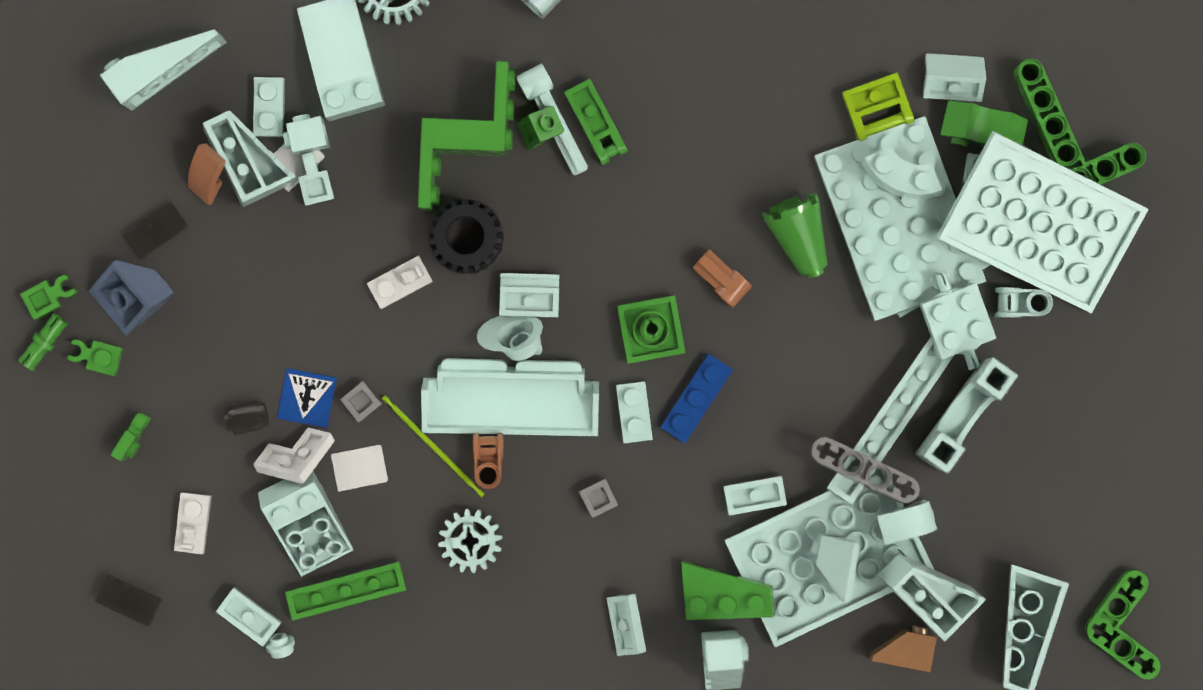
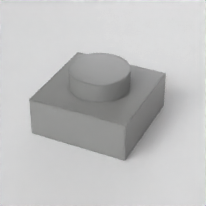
(361, 401)
(598, 498)

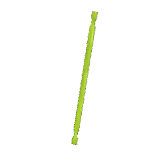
(447, 460)

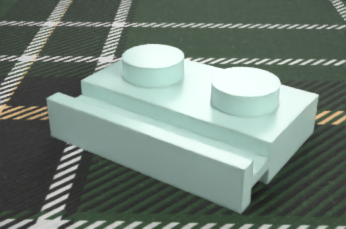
(529, 295)

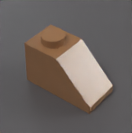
(907, 649)

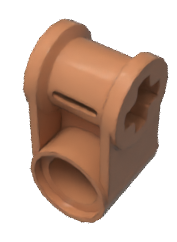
(488, 457)

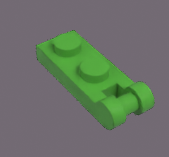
(595, 120)

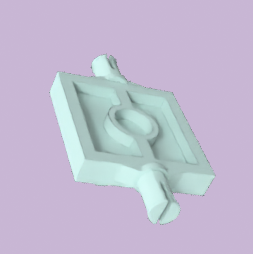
(957, 321)

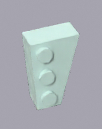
(249, 164)
(932, 596)
(723, 659)

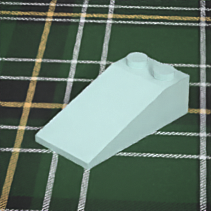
(340, 58)
(147, 72)

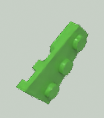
(723, 596)

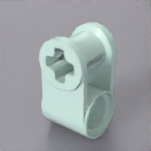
(1020, 302)

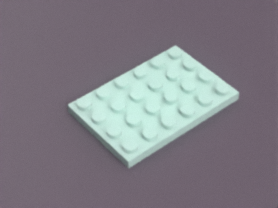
(1042, 222)
(891, 235)
(780, 553)

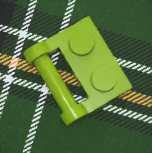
(874, 98)

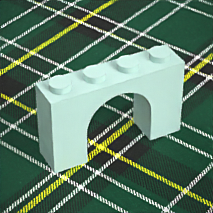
(944, 442)

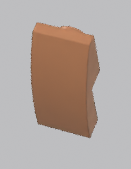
(205, 173)

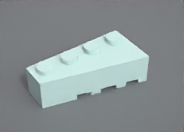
(1030, 623)

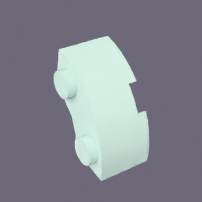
(900, 176)

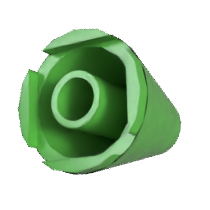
(800, 233)

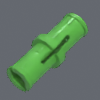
(43, 341)

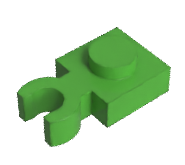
(45, 298)
(101, 356)
(128, 444)

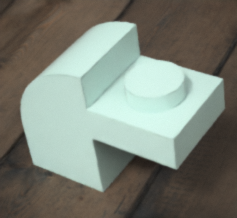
(907, 522)

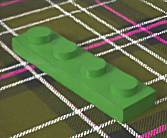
(346, 590)

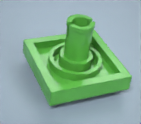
(651, 329)

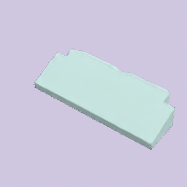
(517, 400)

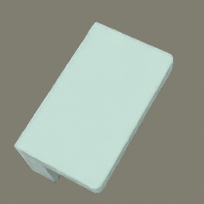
(954, 77)

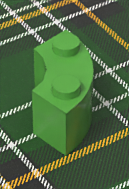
(973, 124)

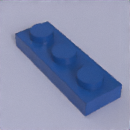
(696, 398)

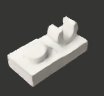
(399, 282)
(192, 523)

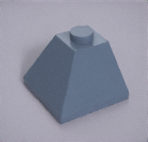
(130, 294)

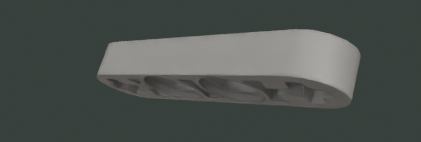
(862, 475)

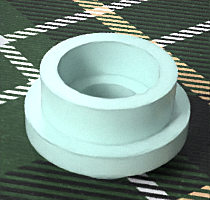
(280, 645)

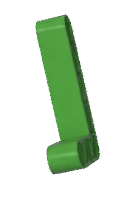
(1065, 136)

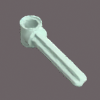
(537, 87)

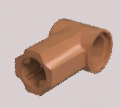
(726, 282)

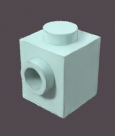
(306, 134)

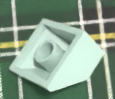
(837, 563)

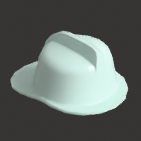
(512, 335)

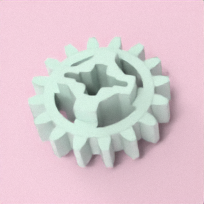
(457, 542)

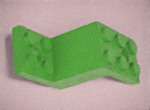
(465, 137)

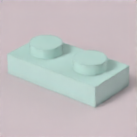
(268, 106)
(634, 412)
(755, 495)
(248, 616)
(626, 624)

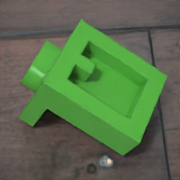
(540, 127)

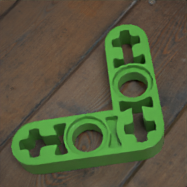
(1113, 622)

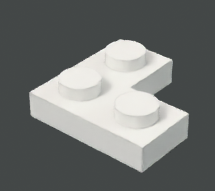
(298, 462)

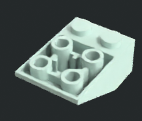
(304, 523)

